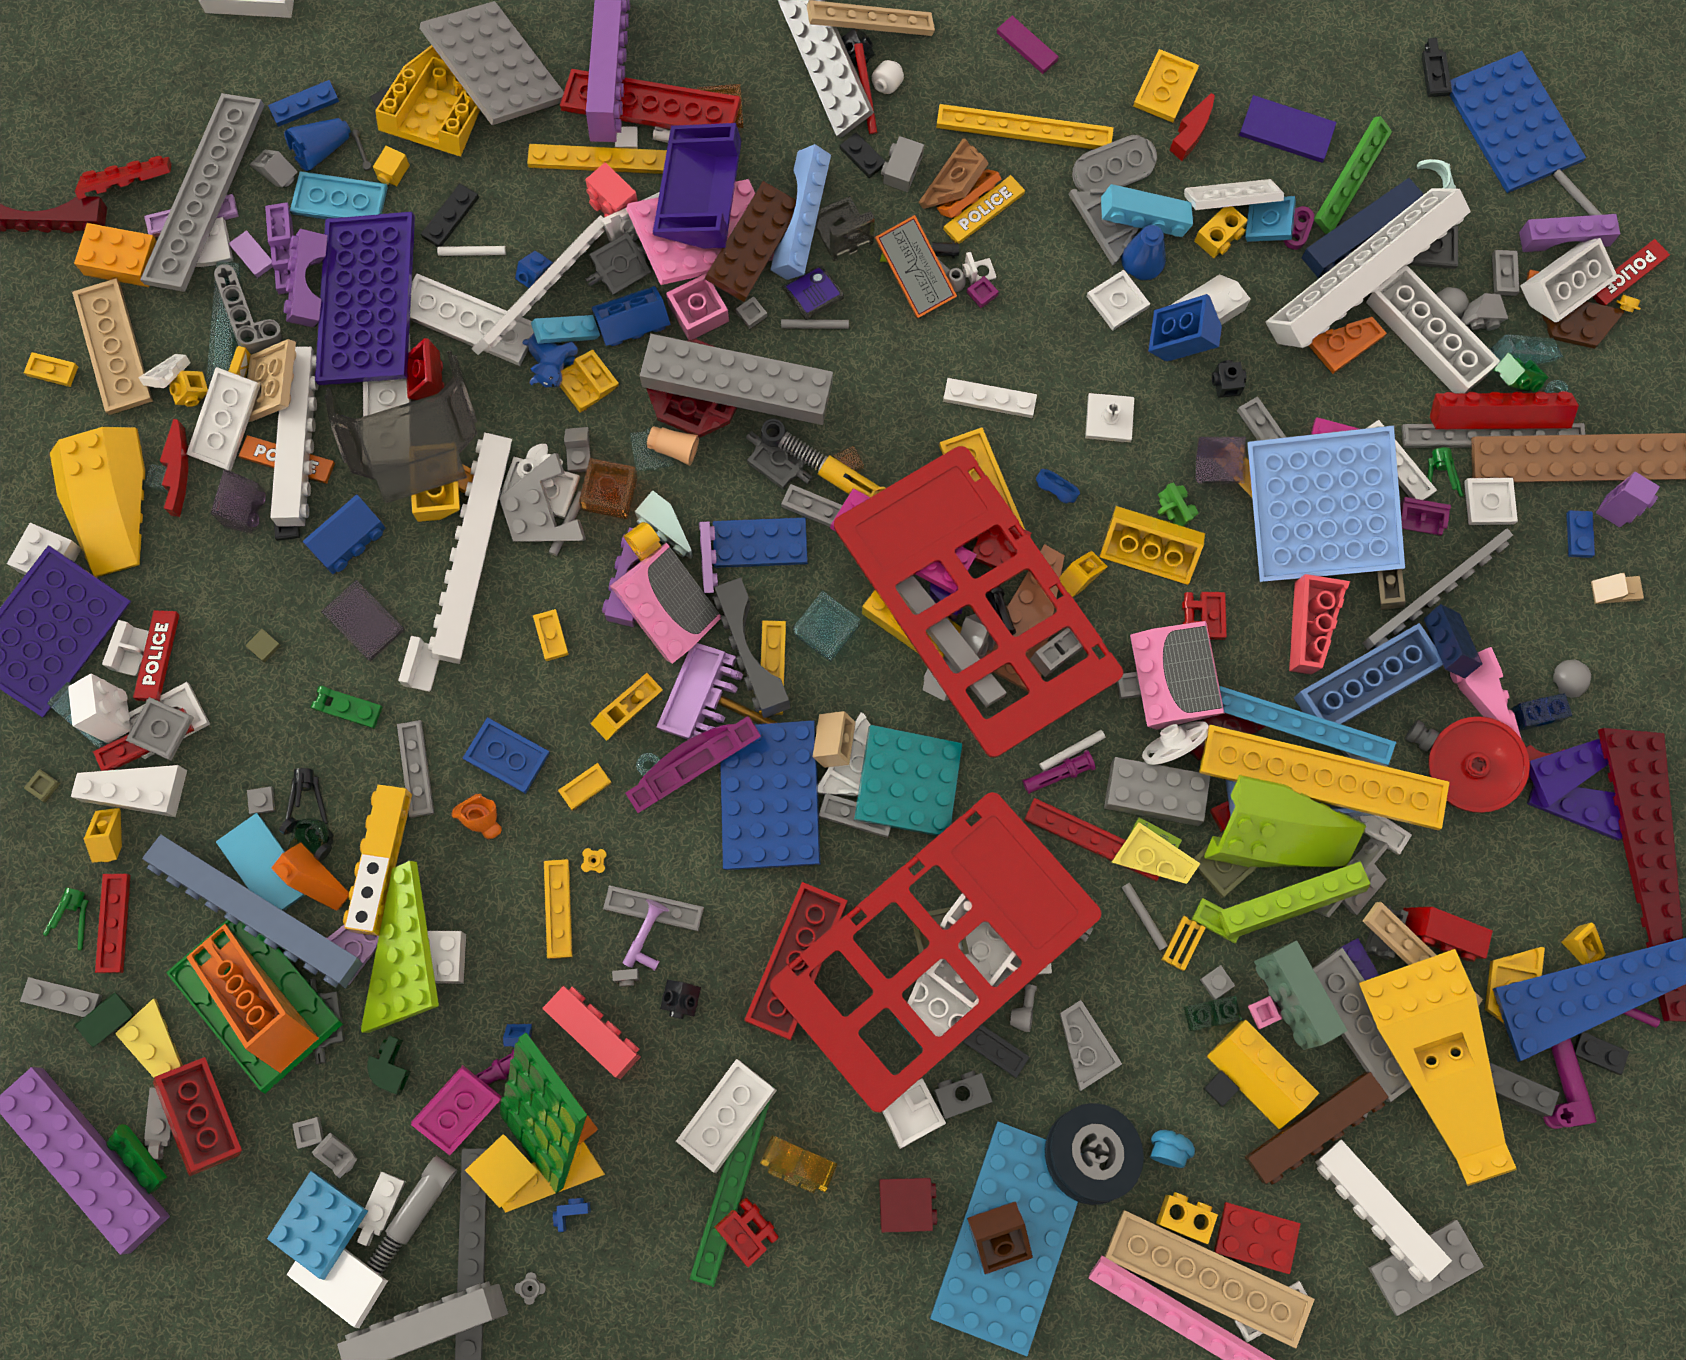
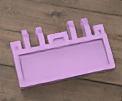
(696, 691)

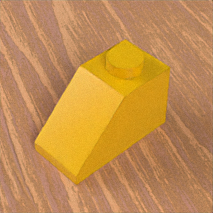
(1082, 573)
(104, 835)

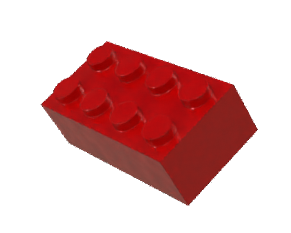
(197, 1116)

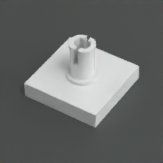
(1109, 417)

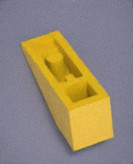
(626, 706)

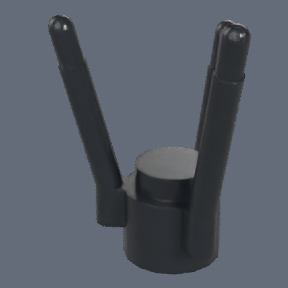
(302, 781)

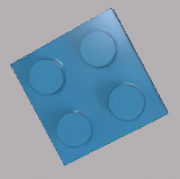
(1271, 220)

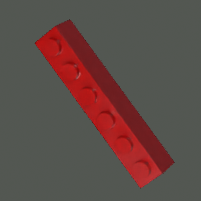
(1503, 410)

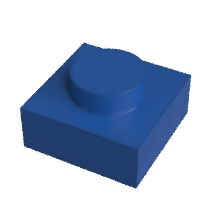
(514, 1031)

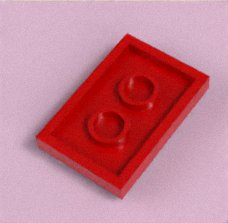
(1257, 1238)

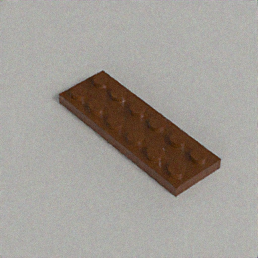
(752, 242)

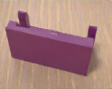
(1424, 516)

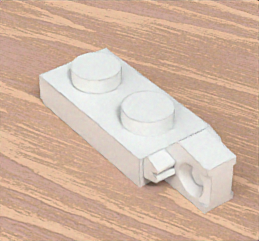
(380, 1206)

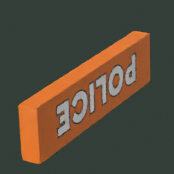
(264, 453)

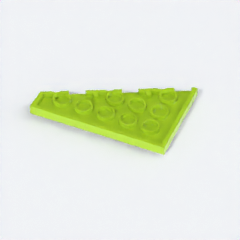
(402, 967)

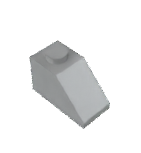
(274, 168)

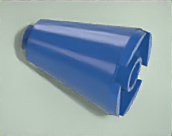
(316, 141)
(1145, 254)

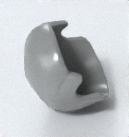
(1455, 300)
(1572, 678)

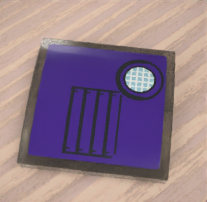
(813, 292)

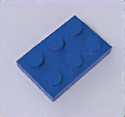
(506, 755)

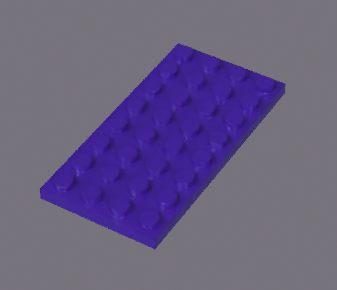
(365, 299)

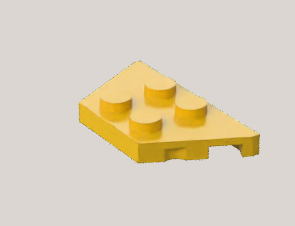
(1509, 971)

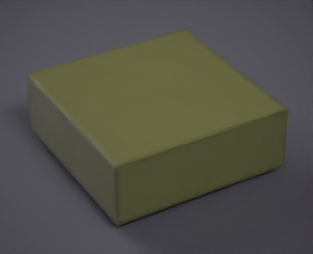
(263, 645)
(42, 785)

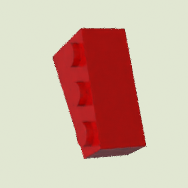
(1449, 932)

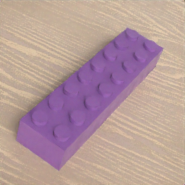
(606, 69)
(81, 1160)

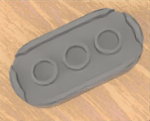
(1115, 164)

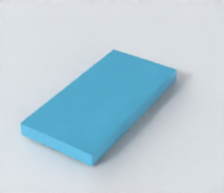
(336, 196)
(252, 853)

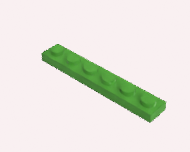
(1353, 175)

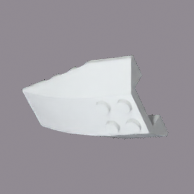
(941, 994)

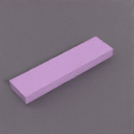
(157, 220)

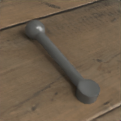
(366, 165)

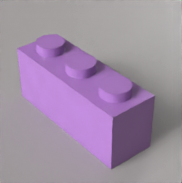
(1628, 500)

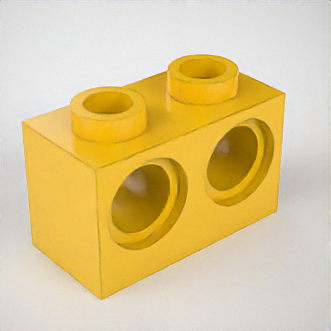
(1218, 229)
(1185, 1223)

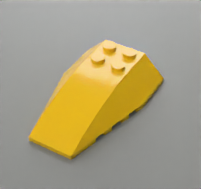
(101, 494)

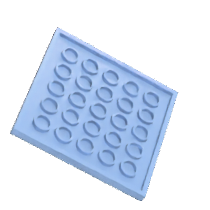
(1326, 504)

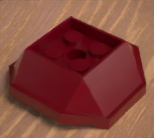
(689, 413)

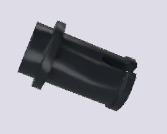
(946, 248)

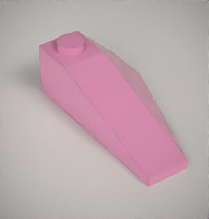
(1485, 690)

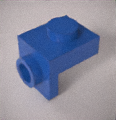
(531, 268)
(574, 1207)

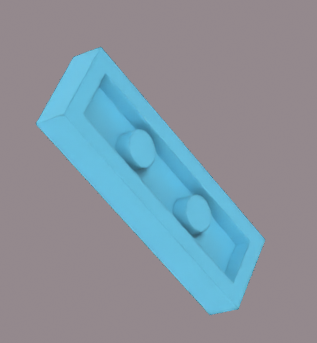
(565, 329)

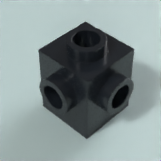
(854, 37)
(1229, 379)
(680, 999)

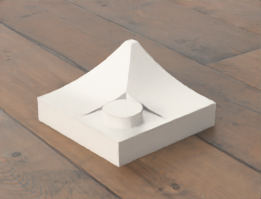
(216, 247)
(913, 1115)

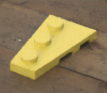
(1155, 855)
(150, 1041)

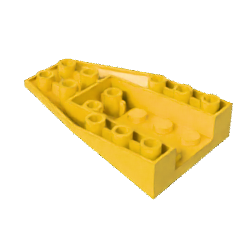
(428, 105)

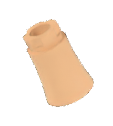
(673, 444)

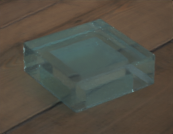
(155, 477)

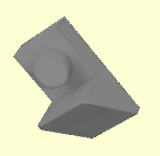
(577, 449)

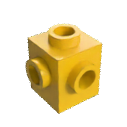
(188, 388)

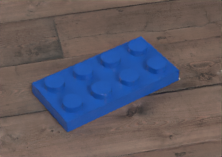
(760, 542)

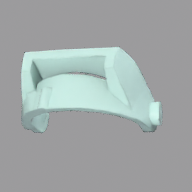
(1441, 168)

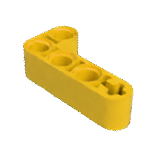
(642, 540)

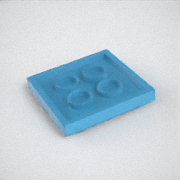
(317, 1225)

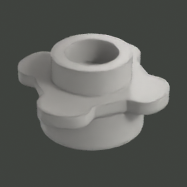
(522, 1288)

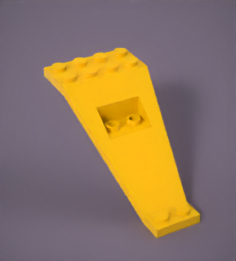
(1427, 1015)

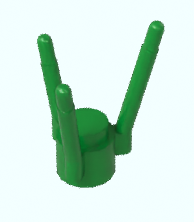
(1443, 460)
(70, 901)

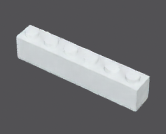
(1383, 1212)

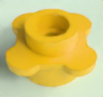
(1629, 303)
(588, 855)

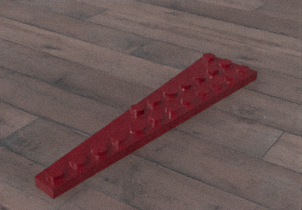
(1644, 803)

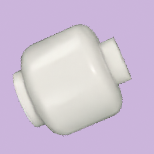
(887, 77)

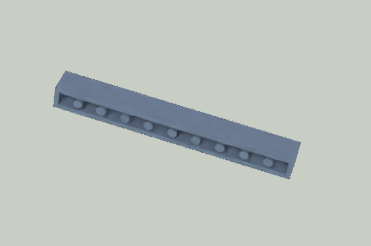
(252, 911)

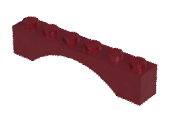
(66, 217)

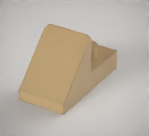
(1617, 589)

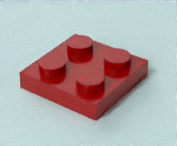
(994, 548)

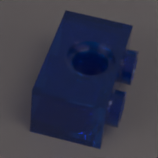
(1542, 711)

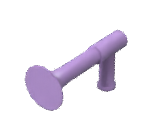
(634, 954)

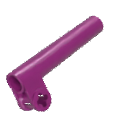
(1578, 1108)

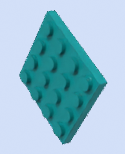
(908, 781)

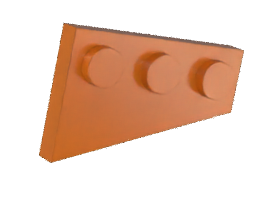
(1344, 344)

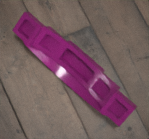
(691, 760)

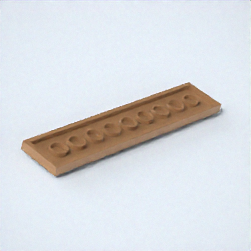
(1579, 457)

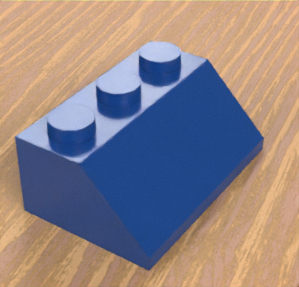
(631, 316)
(1185, 329)
(344, 535)

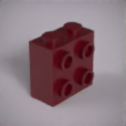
(907, 1204)

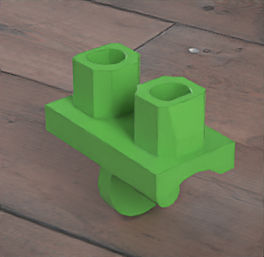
(1174, 506)

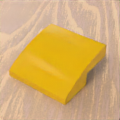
(587, 381)
(501, 1170)

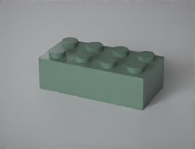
(1300, 996)

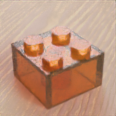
(608, 488)

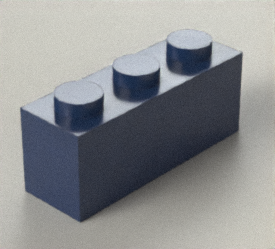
(1452, 641)

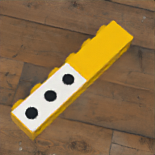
(378, 857)

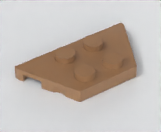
(956, 176)

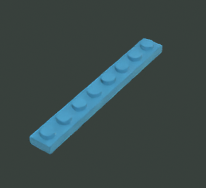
(1307, 726)

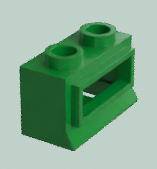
(1522, 377)

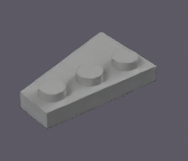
(1087, 1046)

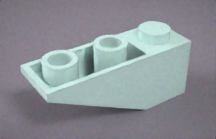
(662, 519)

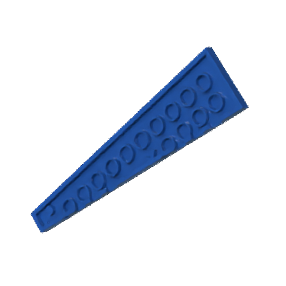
(1576, 999)

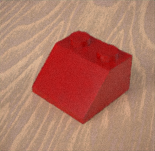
(424, 371)

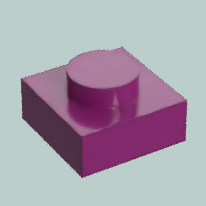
(982, 292)

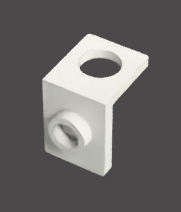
(970, 268)

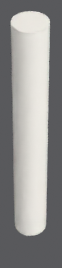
(471, 250)
(1072, 750)

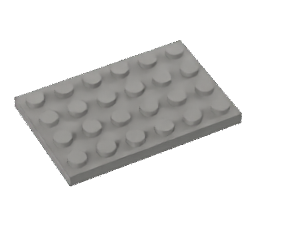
(492, 62)

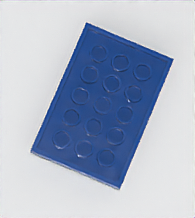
(1515, 122)
(771, 800)

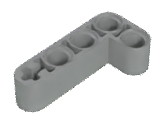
(240, 309)

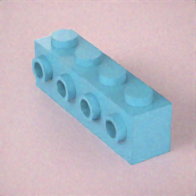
(1144, 209)

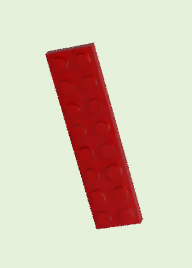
(657, 103)

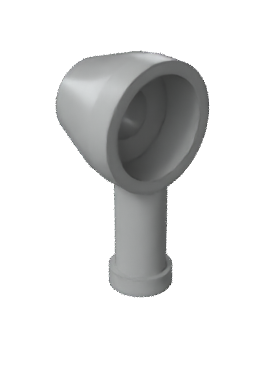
(957, 284)
(1022, 1017)

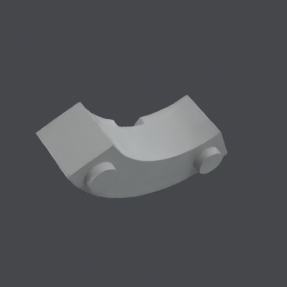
(979, 641)

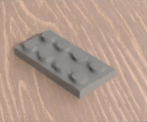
(1405, 1292)

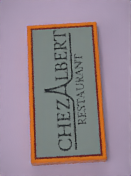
(915, 266)

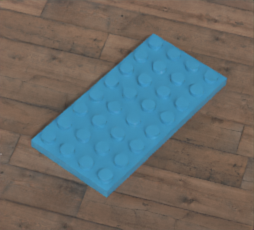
(1009, 1301)

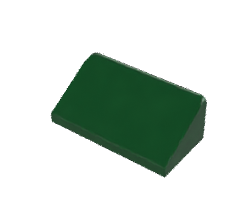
(104, 1019)

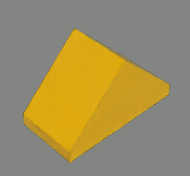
(1585, 944)

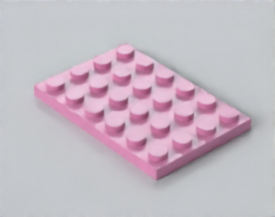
(676, 260)

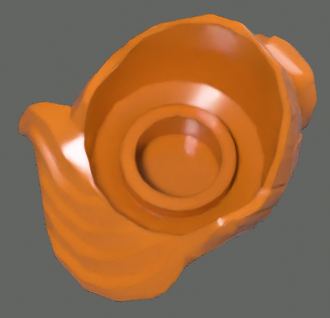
(478, 815)

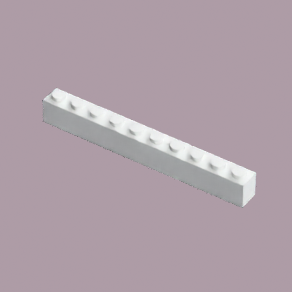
(471, 548)

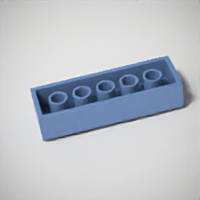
(1371, 677)

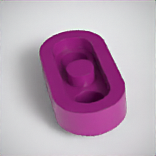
(1300, 229)

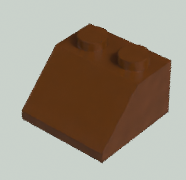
(1000, 1237)

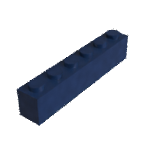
(1355, 231)

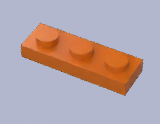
(984, 184)

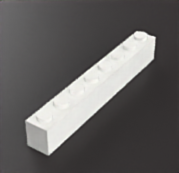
(295, 444)

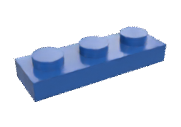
(303, 103)

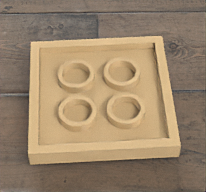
(275, 372)

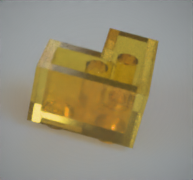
(798, 1165)

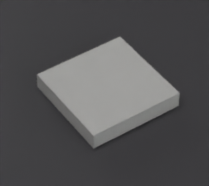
(160, 728)

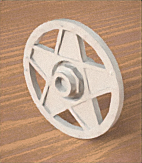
(1175, 742)

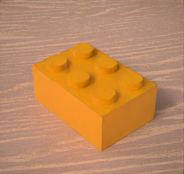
(114, 254)

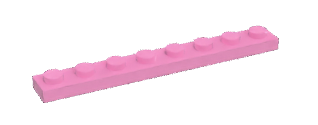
(1172, 1313)

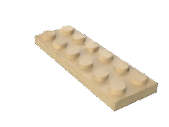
(112, 346)

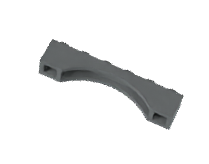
(768, 689)

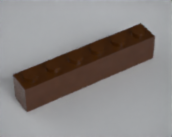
(1317, 1127)

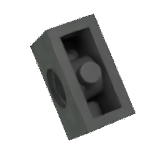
(977, 1096)

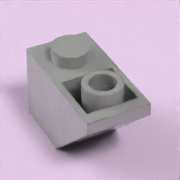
(1485, 312)

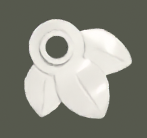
(534, 457)

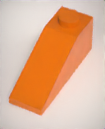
(307, 875)

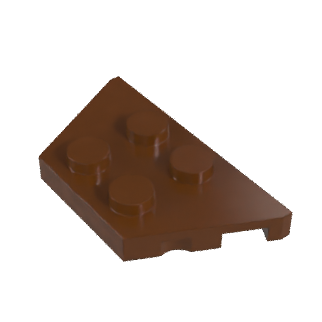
(1584, 325)

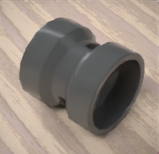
(1420, 734)

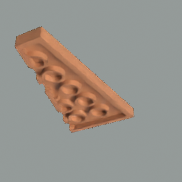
(1028, 609)

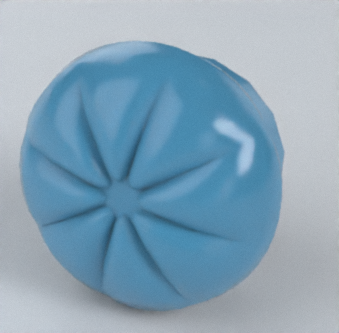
(1171, 1148)

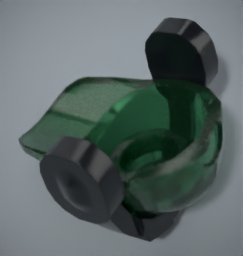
(311, 833)

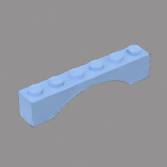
(793, 250)

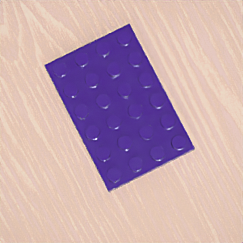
(53, 628)

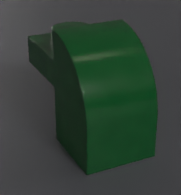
(384, 1072)

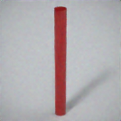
(863, 75)

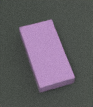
(251, 254)

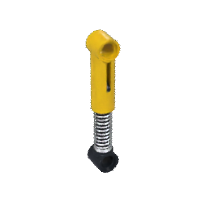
(828, 467)

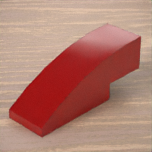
(1192, 128)

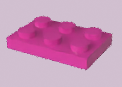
(456, 1110)

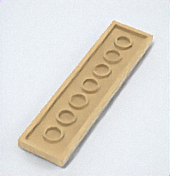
(1209, 1279)

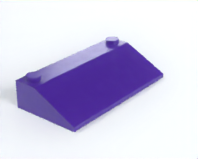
(698, 184)

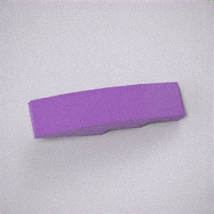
(279, 238)

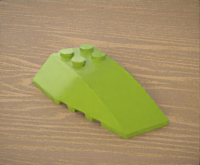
(1283, 829)

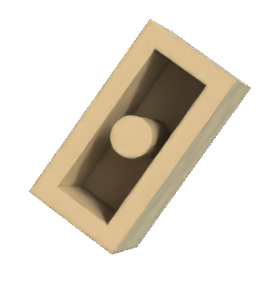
(834, 739)

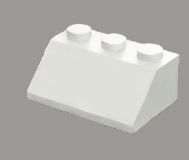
(1226, 295)

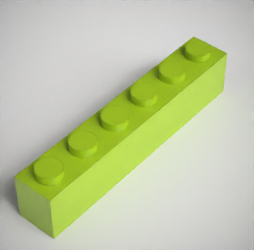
(1294, 900)

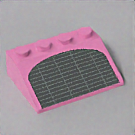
(666, 603)
(1176, 674)

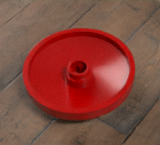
(1481, 762)

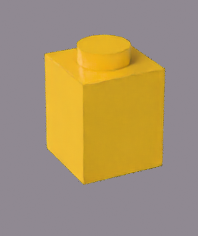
(391, 166)

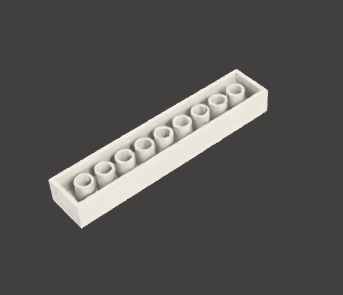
(1368, 267)

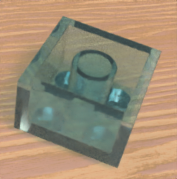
(826, 626)

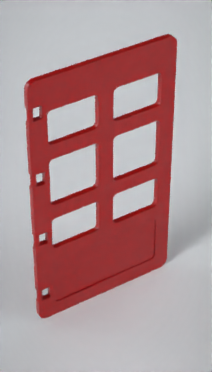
(924, 523)
(1010, 886)

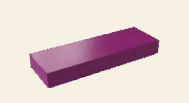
(1027, 44)

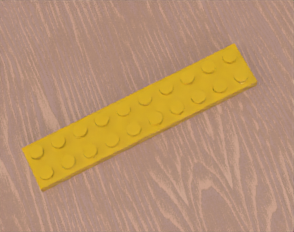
(1327, 777)

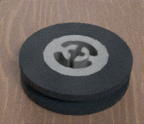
(1080, 1174)

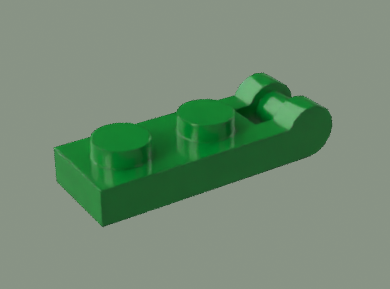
(347, 707)
(136, 1158)

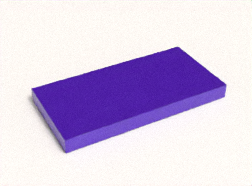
(1287, 129)

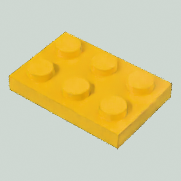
(1166, 85)

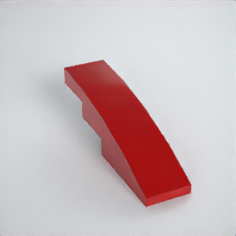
(176, 474)

